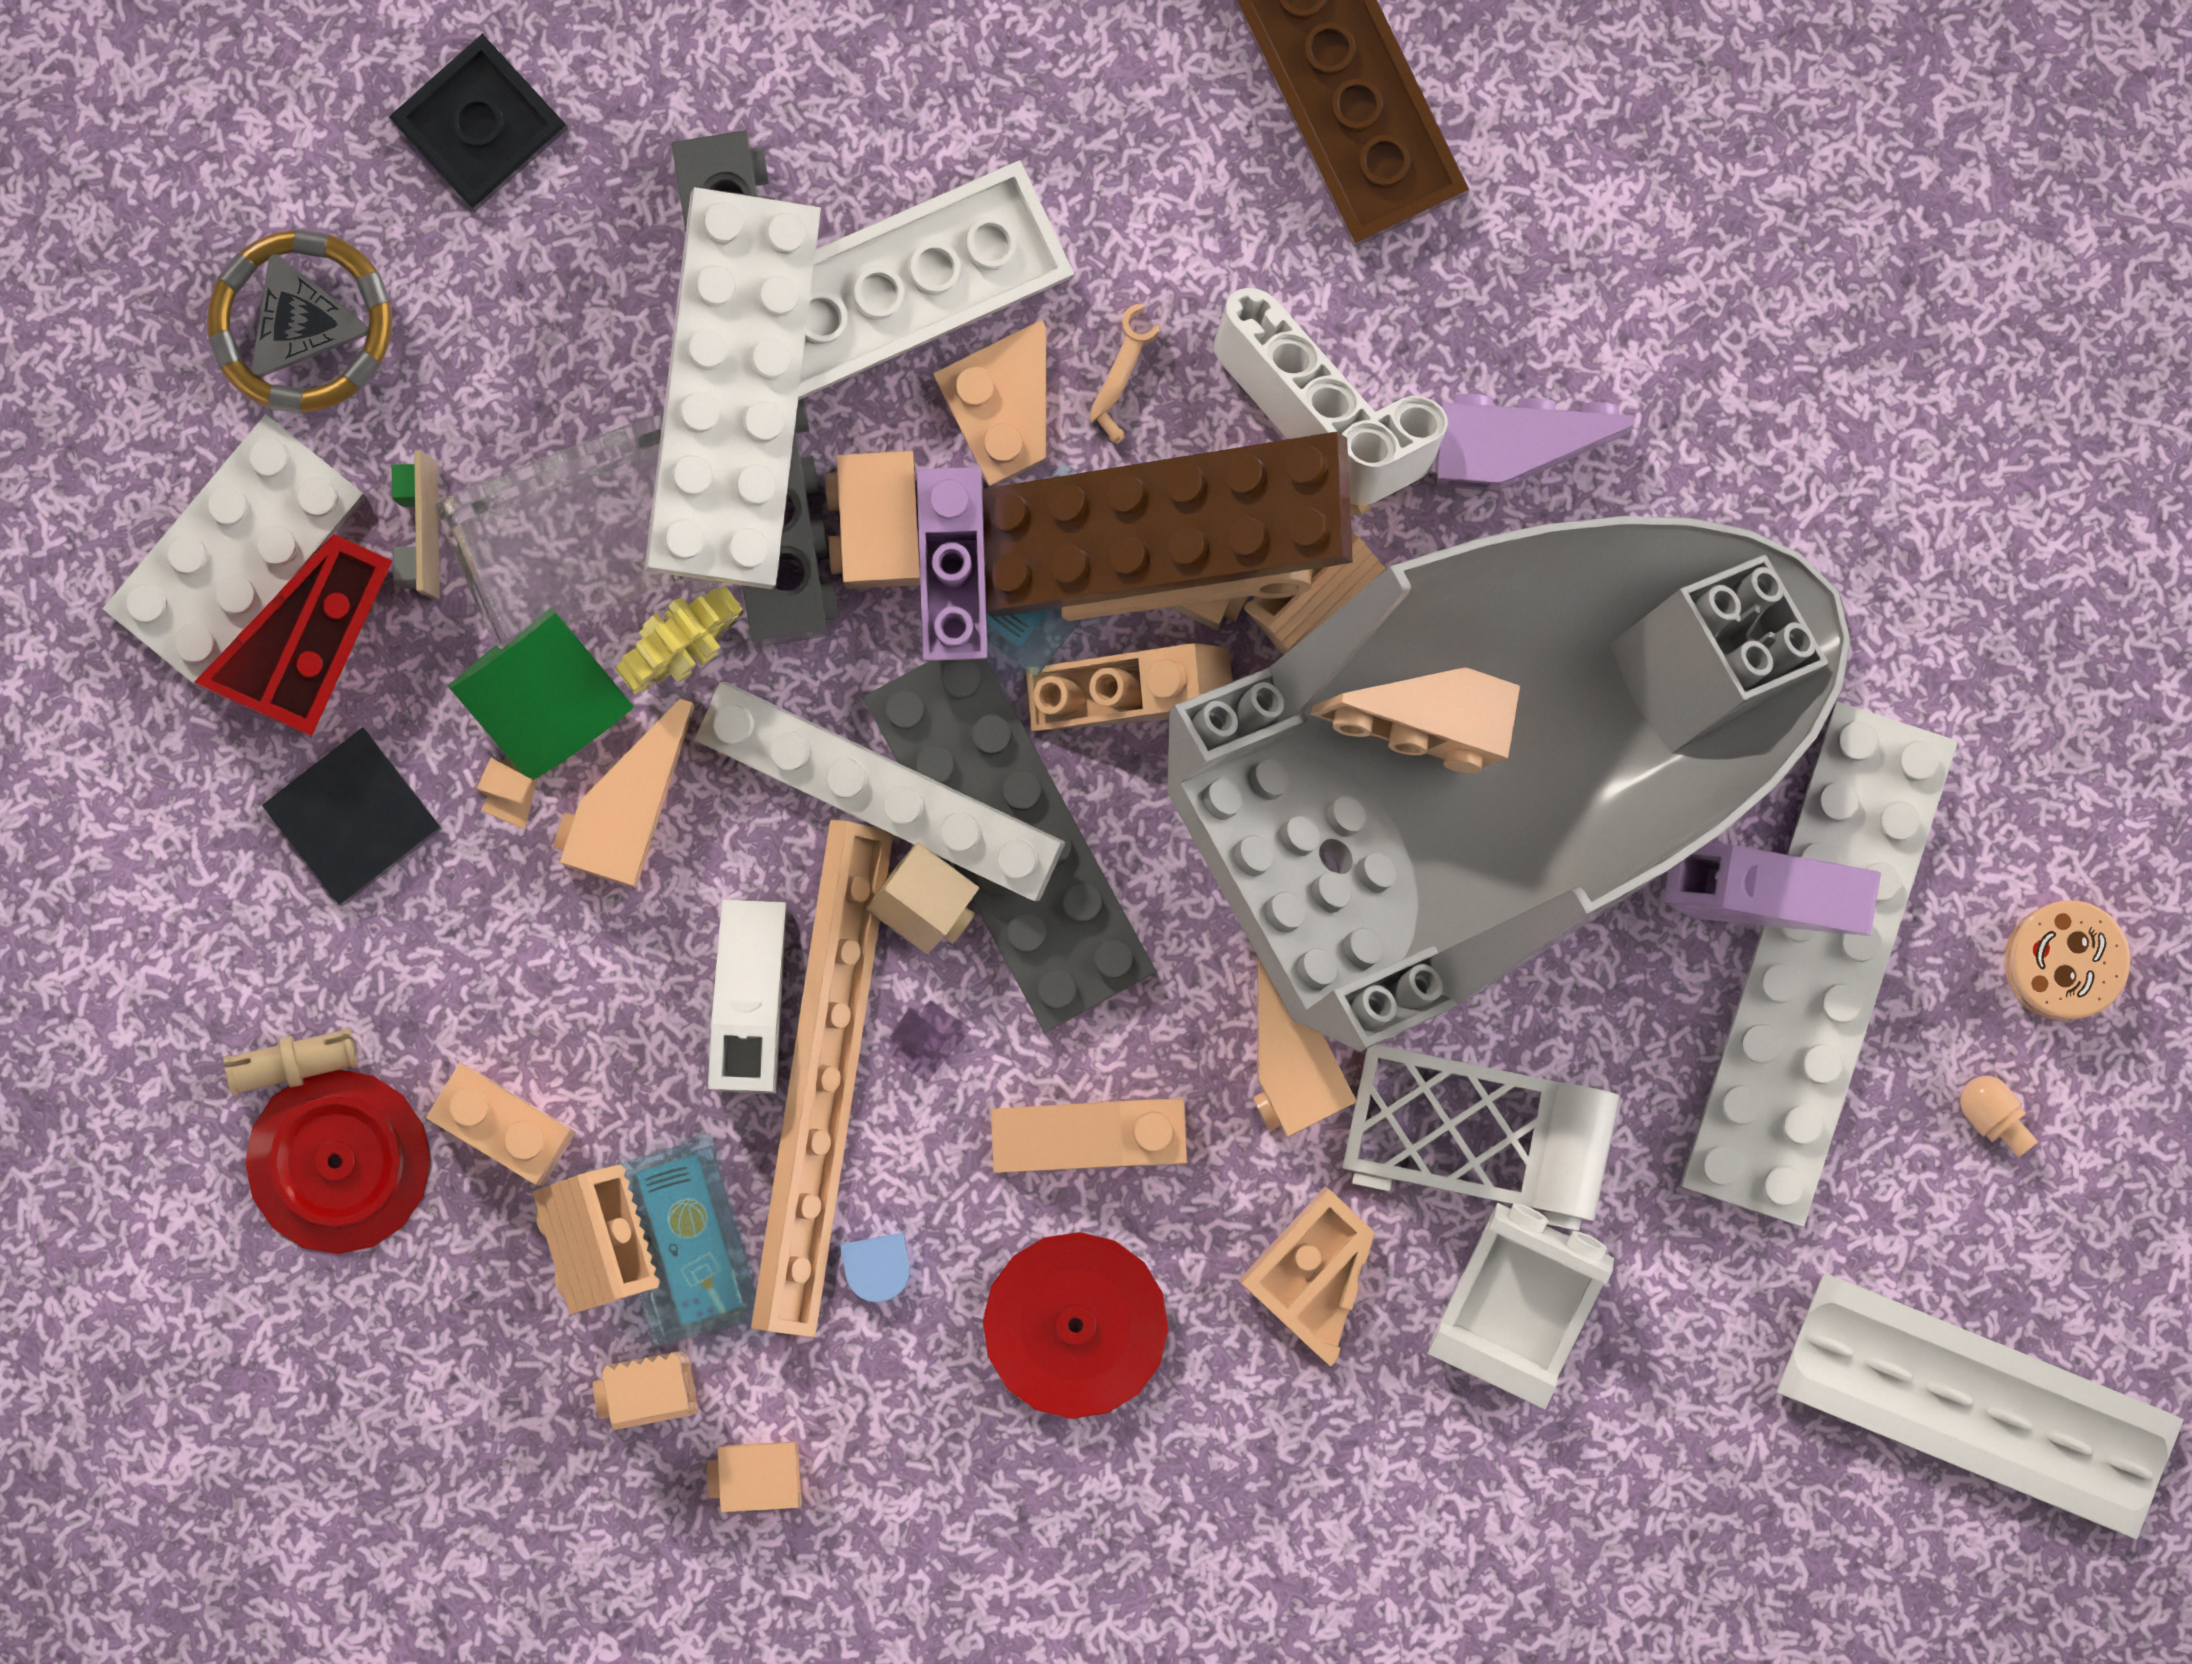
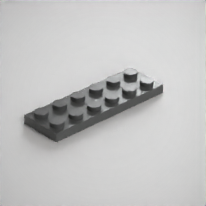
(964, 733)

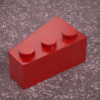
(301, 639)

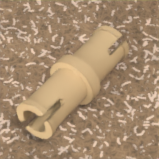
(290, 1061)

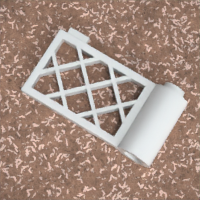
(1565, 1149)

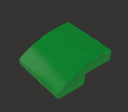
(541, 696)

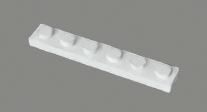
(880, 791)

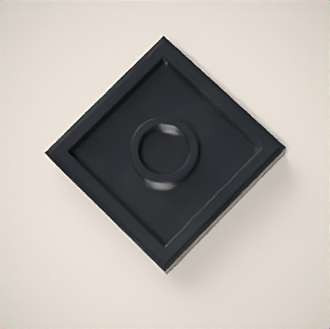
(478, 122)
(352, 817)

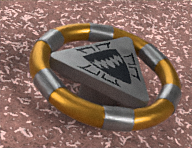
(299, 321)

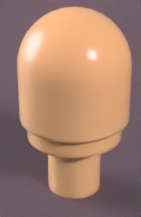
(1996, 1113)

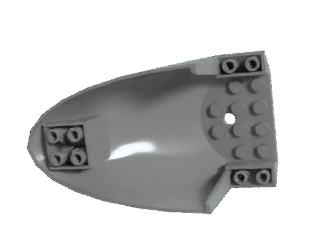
(1656, 705)

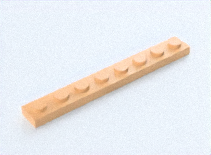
(821, 1081)

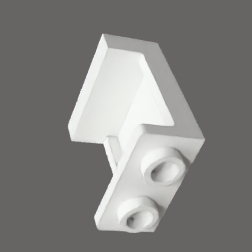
(1521, 1303)

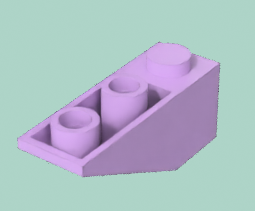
(1504, 445)
(952, 563)
(1773, 890)

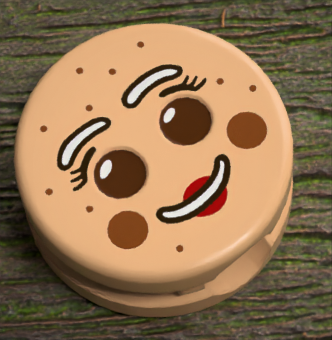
(2067, 960)

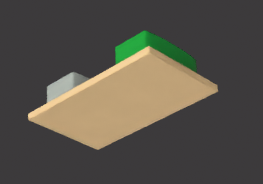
(418, 487)

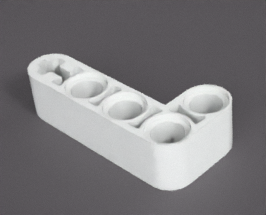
(1311, 397)

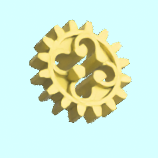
(673, 644)

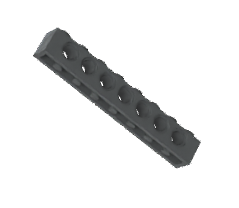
(772, 614)

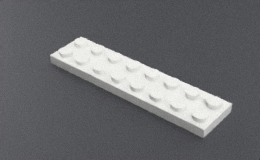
(1817, 989)

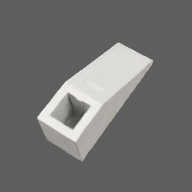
(747, 998)

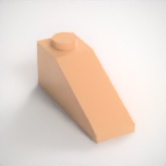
(621, 812)
(1293, 1067)
(1089, 1135)

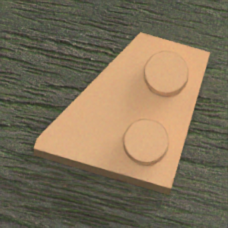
(1001, 403)
(1314, 1272)

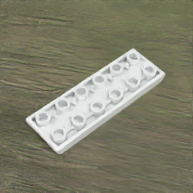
(1980, 1405)

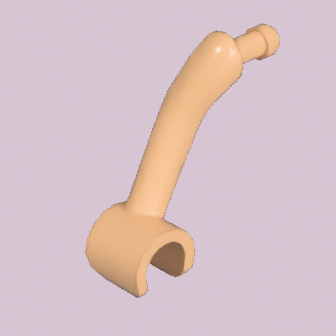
(1120, 374)

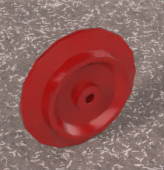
(380, 1168)
(1064, 1369)

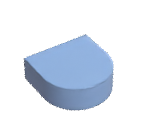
(877, 1267)

